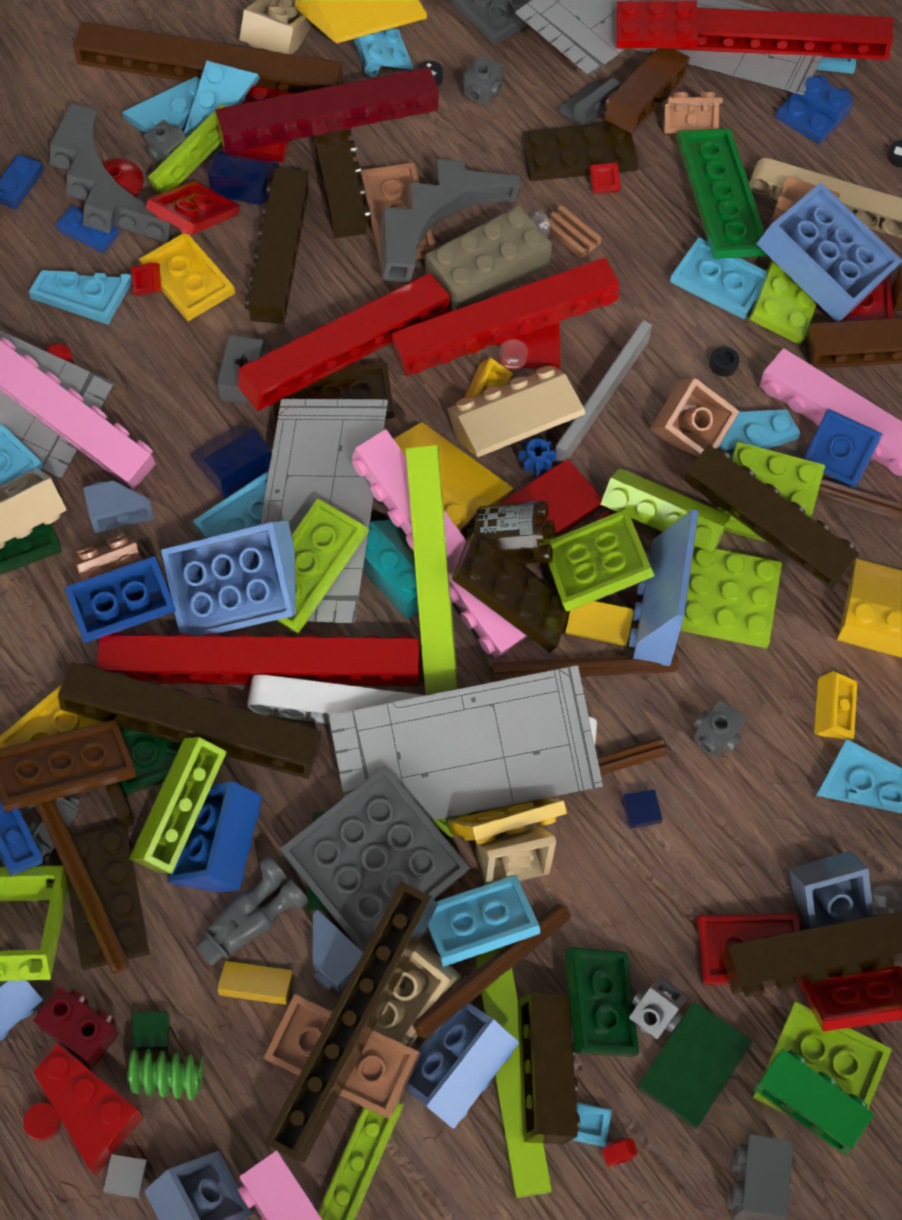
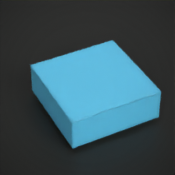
(593, 1124)

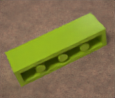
(663, 507)
(178, 805)

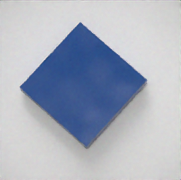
(843, 447)

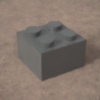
(761, 1179)

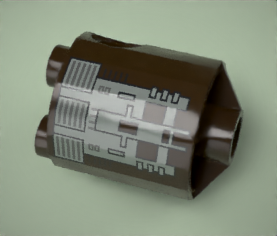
(517, 530)

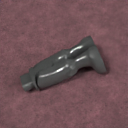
(244, 920)

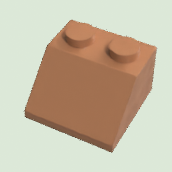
(694, 417)

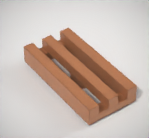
(575, 229)

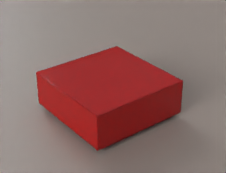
(604, 178)
(146, 279)

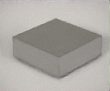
(125, 1176)

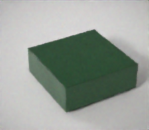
(151, 1030)

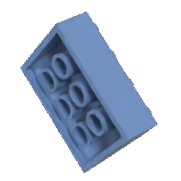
(828, 252)
(232, 579)
(665, 593)

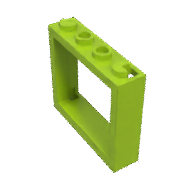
(34, 886)

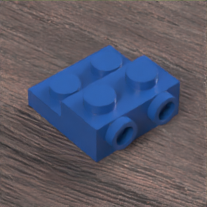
(817, 110)

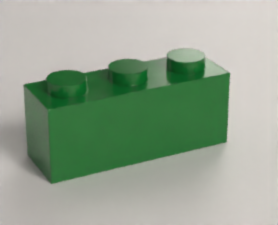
(814, 1101)

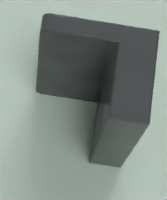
(589, 102)

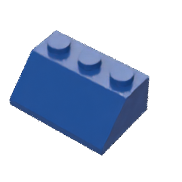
(119, 599)
(219, 840)

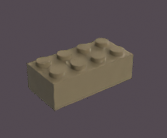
(489, 258)

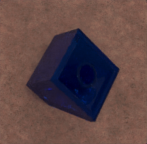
(241, 176)
(233, 459)

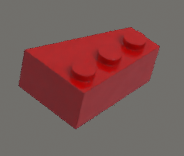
(87, 1107)

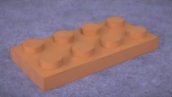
(390, 188)
(378, 1074)

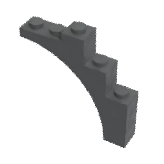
(88, 180)
(428, 204)

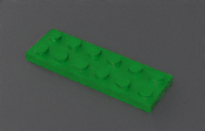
(721, 192)

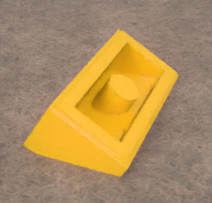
(488, 375)
(601, 622)
(836, 706)
(255, 982)

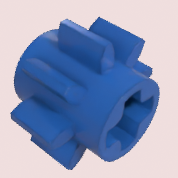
(537, 456)

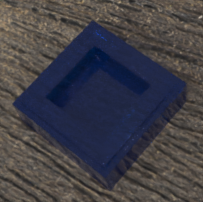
(642, 809)

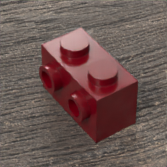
(76, 1026)

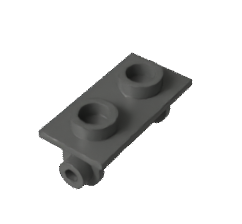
(68, 810)

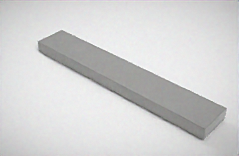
(603, 392)

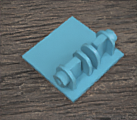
(382, 49)

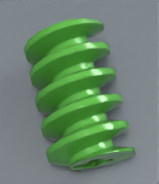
(165, 1075)

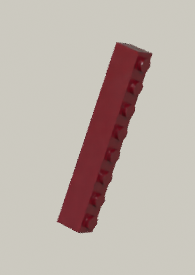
(327, 109)

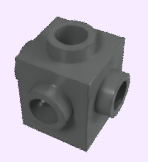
(483, 80)
(163, 140)
(719, 729)
(658, 1007)

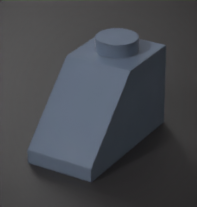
(115, 506)
(333, 954)

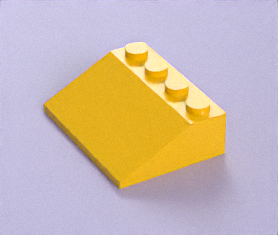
(356, 18)
(464, 480)
(873, 609)

